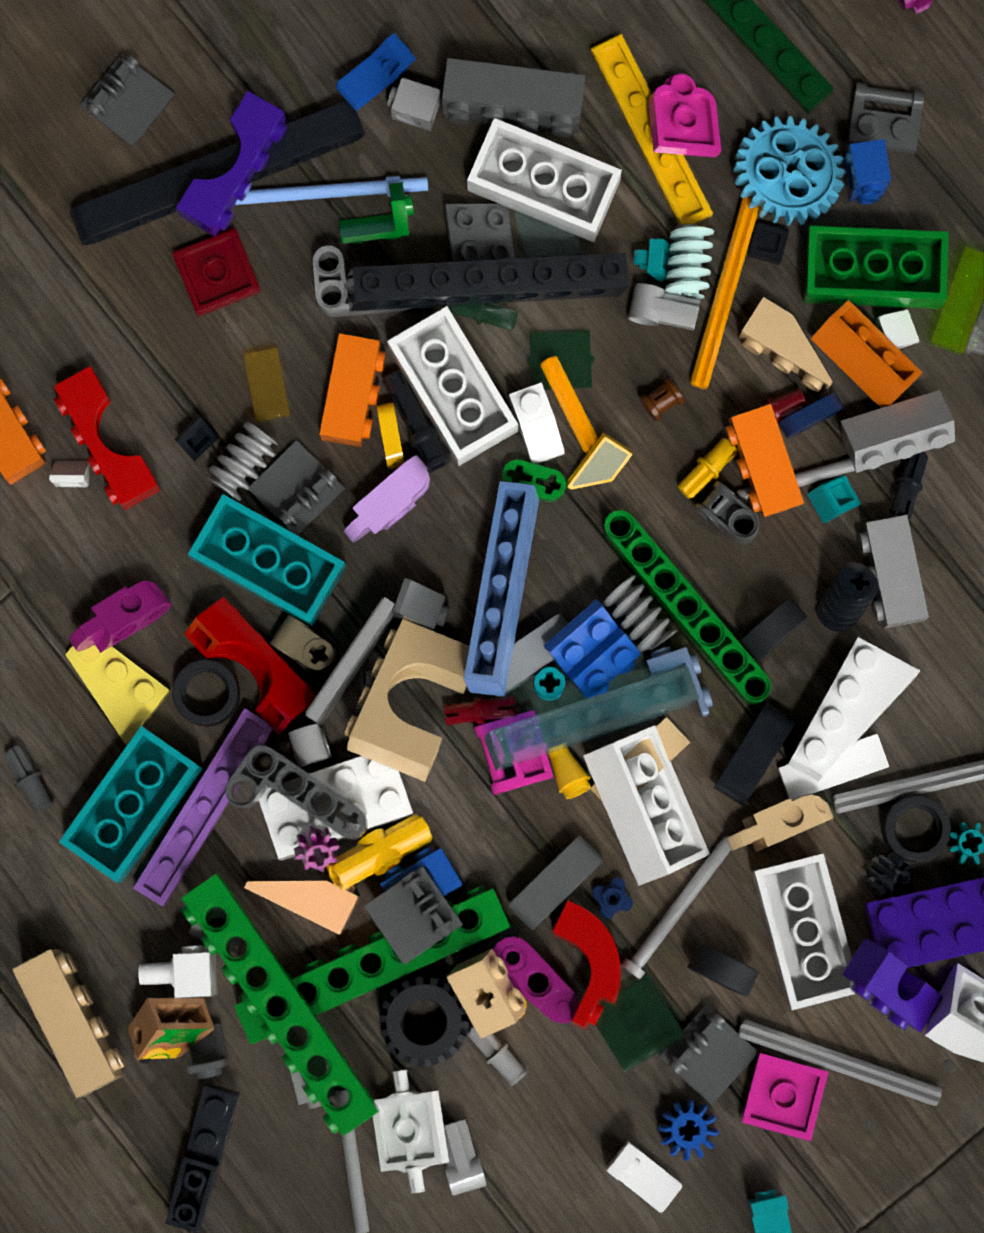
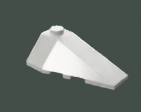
(960, 1015)

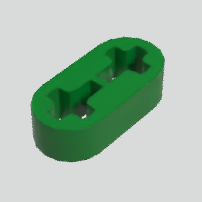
(540, 473)

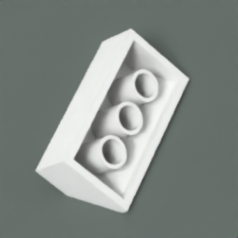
(650, 823)

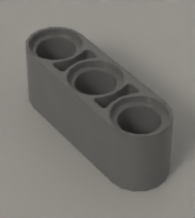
(556, 882)

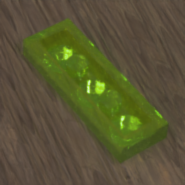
(961, 304)

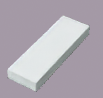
(860, 760)

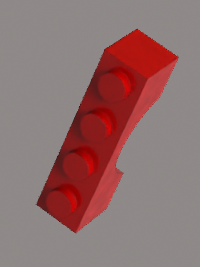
(86, 401)
(226, 634)

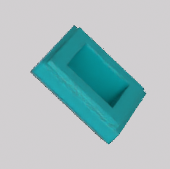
(834, 498)

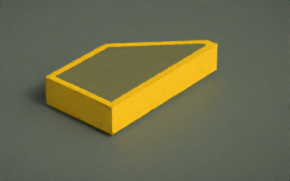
(600, 463)

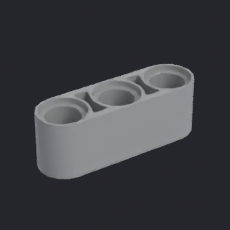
(529, 652)

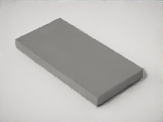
(351, 662)

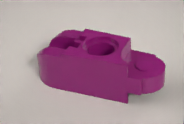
(121, 616)
(558, 1000)

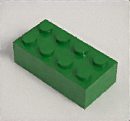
(876, 267)

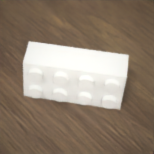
(544, 180)
(452, 386)
(361, 781)
(804, 931)

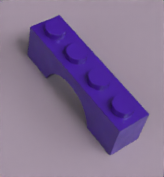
(211, 201)

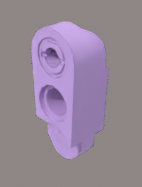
(390, 499)

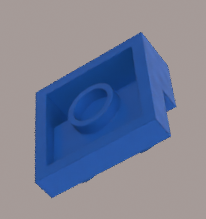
(592, 650)

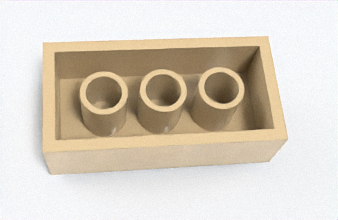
(69, 1022)

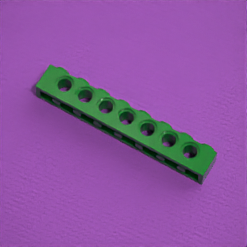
(197, 907)
(491, 922)

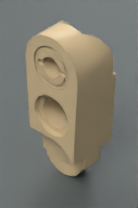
(781, 822)

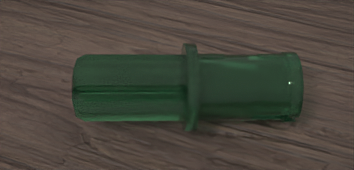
(488, 314)

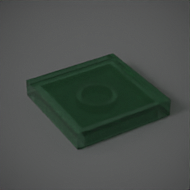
(638, 1024)

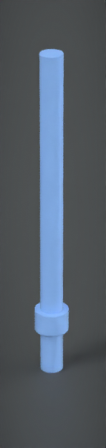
(333, 190)

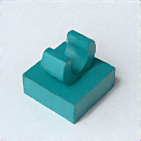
(655, 259)

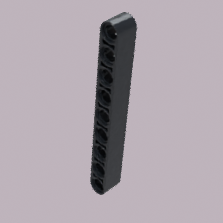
(161, 193)

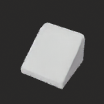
(898, 328)
(70, 474)

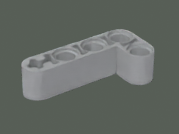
(337, 282)

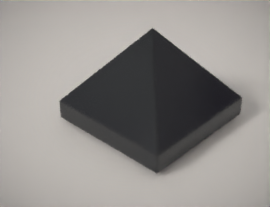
(196, 438)

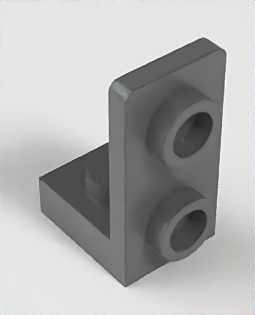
(209, 1055)

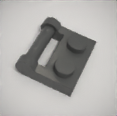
(898, 130)

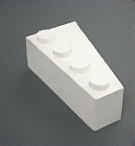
(855, 700)

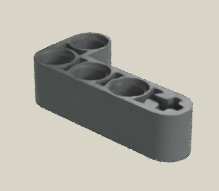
(303, 797)

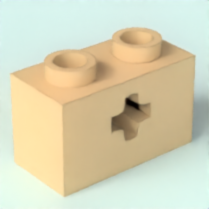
(487, 993)

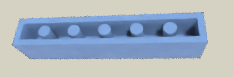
(501, 589)

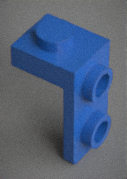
(376, 72)

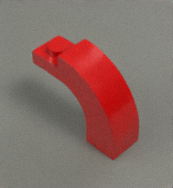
(594, 940)

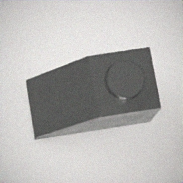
(420, 605)

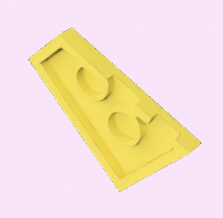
(119, 687)

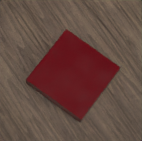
(216, 272)

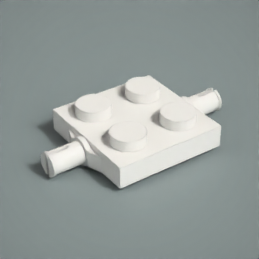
(410, 1131)

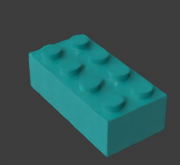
(267, 560)
(130, 805)

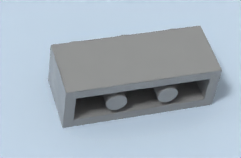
(898, 431)
(897, 572)

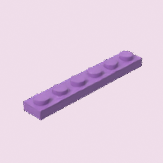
(200, 811)

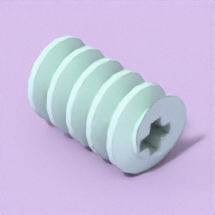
(687, 260)

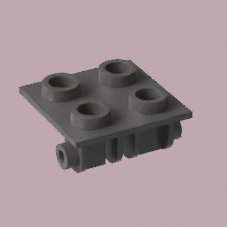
(127, 99)
(479, 232)
(296, 488)
(413, 915)
(709, 1054)

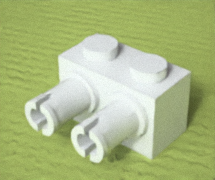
(189, 973)

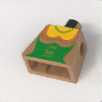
(168, 1027)

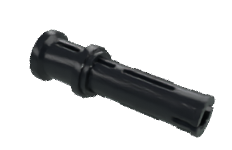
(422, 435)

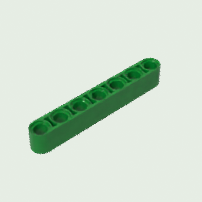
(683, 590)

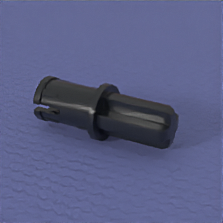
(909, 485)

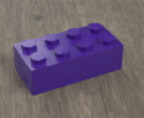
(929, 923)

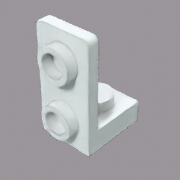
(644, 1176)

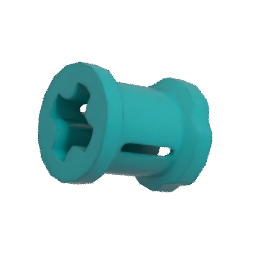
(541, 690)

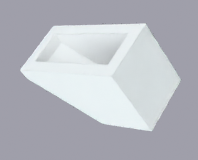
(536, 423)

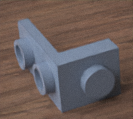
(665, 660)

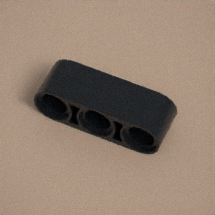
(755, 754)

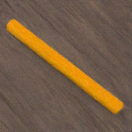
(724, 295)

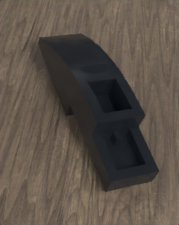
(202, 1158)

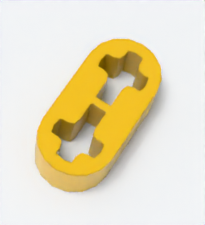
(390, 435)

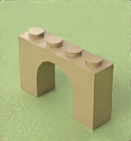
(377, 730)

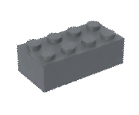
(514, 95)

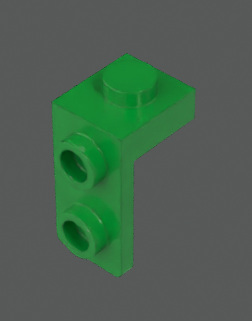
(381, 226)

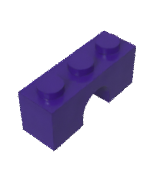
(891, 989)

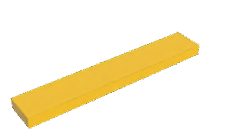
(632, 98)

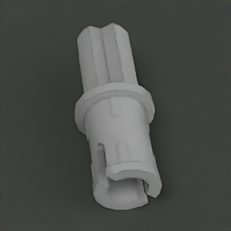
(499, 1056)

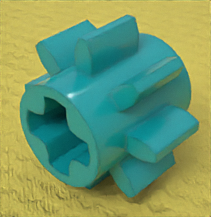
(961, 837)

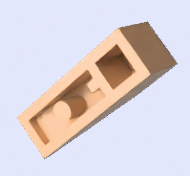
(313, 900)

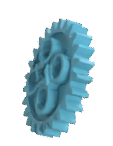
(803, 148)

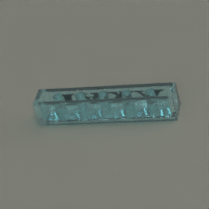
(591, 718)

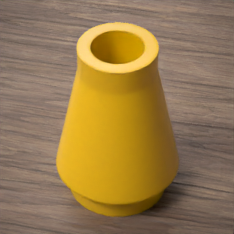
(569, 774)

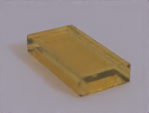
(267, 385)

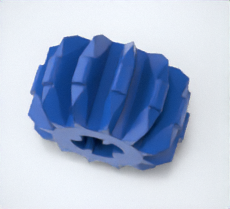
(696, 1139)

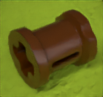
(661, 399)

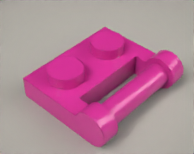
(527, 772)

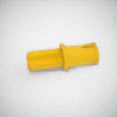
(707, 468)

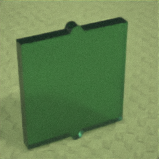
(572, 351)

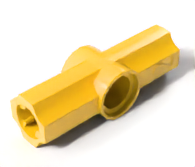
(379, 852)

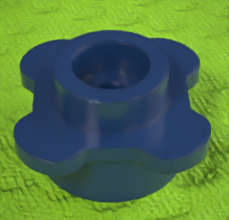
(622, 901)

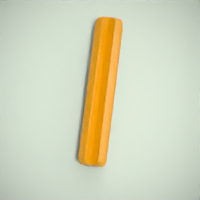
(569, 403)

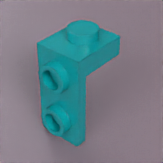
(769, 1212)

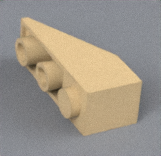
(779, 336)

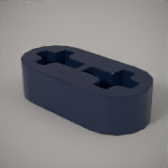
(811, 415)

